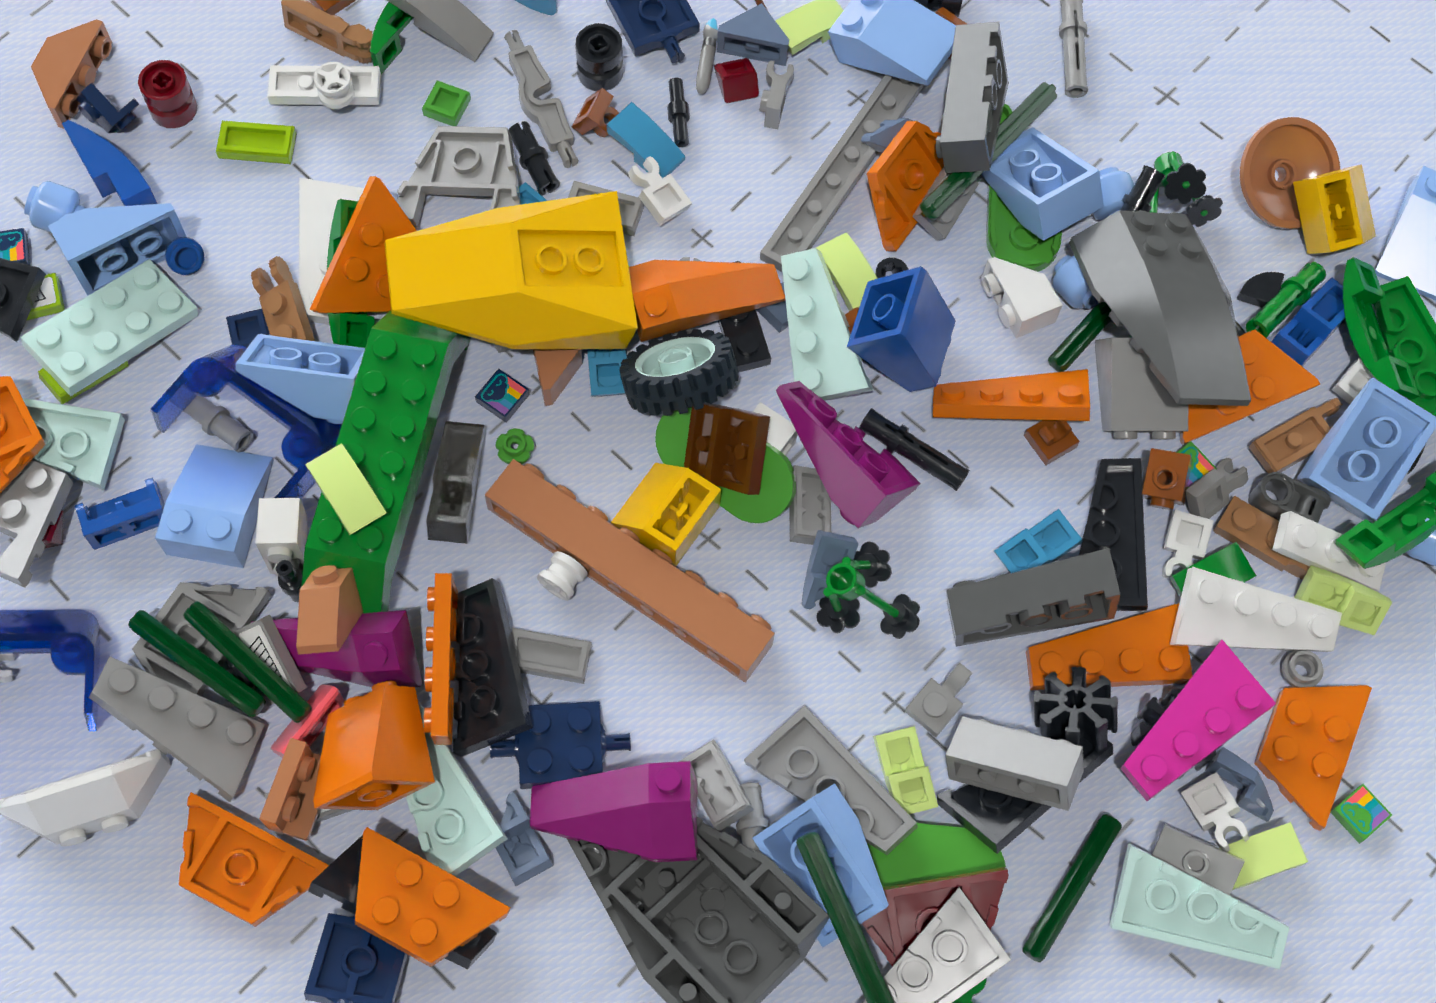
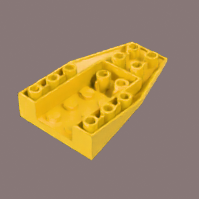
(521, 275)

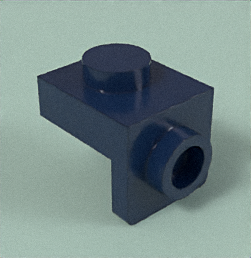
(98, 108)

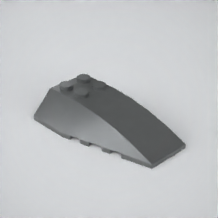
(1169, 300)
(706, 925)

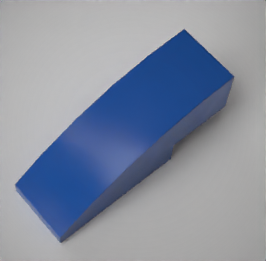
(109, 167)
(1313, 323)

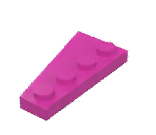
(1203, 716)

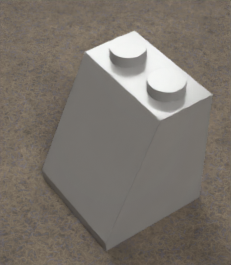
(1133, 395)

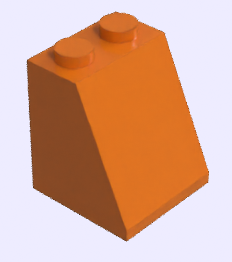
(373, 751)

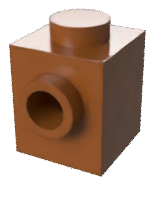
(1167, 478)

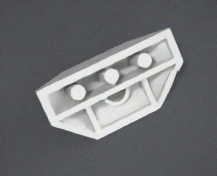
(89, 801)

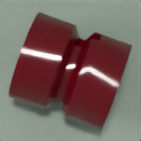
(167, 93)

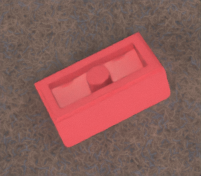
(323, 702)

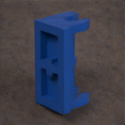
(122, 516)

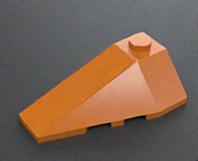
(692, 293)

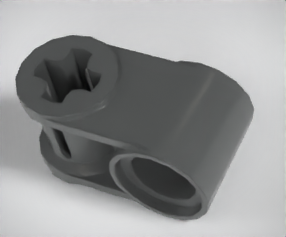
(1290, 497)

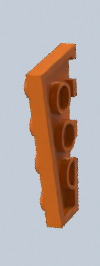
(1019, 397)
(443, 602)
(1124, 651)

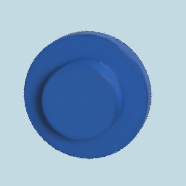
(184, 256)

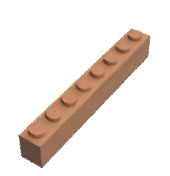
(631, 570)

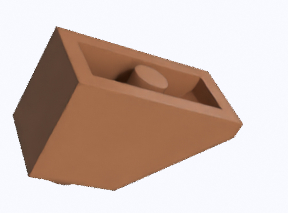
(556, 370)
(327, 610)

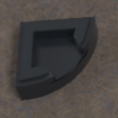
(1261, 288)

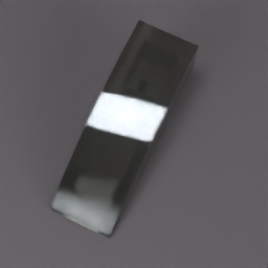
(455, 482)

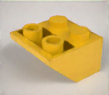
(1334, 210)
(669, 509)

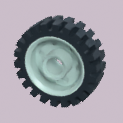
(679, 372)

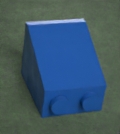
(904, 328)

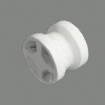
(331, 76)
(562, 575)

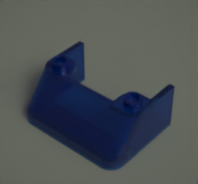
(210, 374)
(67, 634)

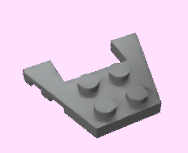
(463, 163)
(25, 513)

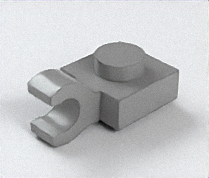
(773, 101)
(1213, 490)
(937, 703)

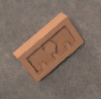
(290, 800)

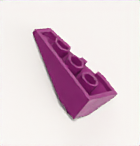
(853, 473)
(374, 651)
(627, 809)

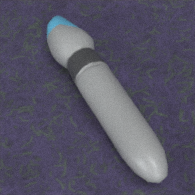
(707, 56)

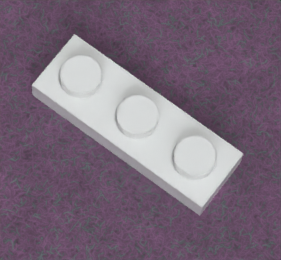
(296, 85)
(1316, 546)

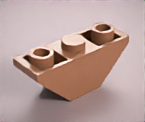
(69, 65)

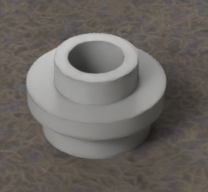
(1309, 661)

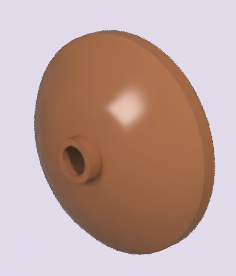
(1297, 152)

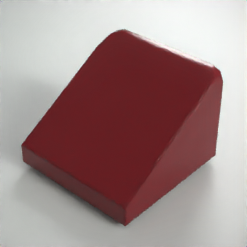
(737, 80)

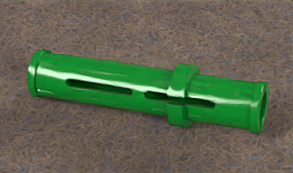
(1293, 293)

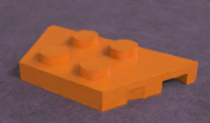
(902, 180)
(359, 268)
(1270, 379)
(18, 433)
(1311, 744)
(241, 864)
(417, 902)

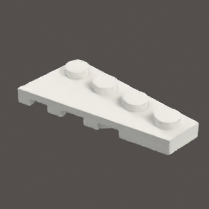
(316, 214)
(1249, 617)

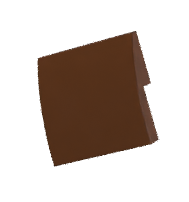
(727, 446)

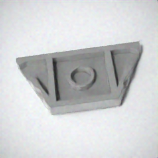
(231, 606)

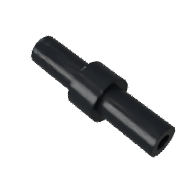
(678, 112)
(289, 579)

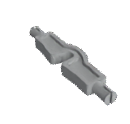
(546, 113)

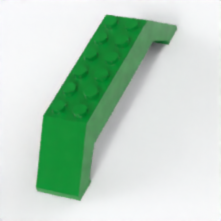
(389, 440)

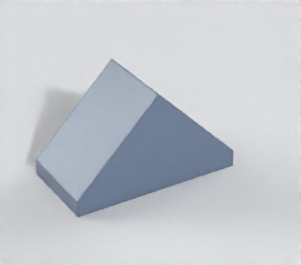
(754, 37)

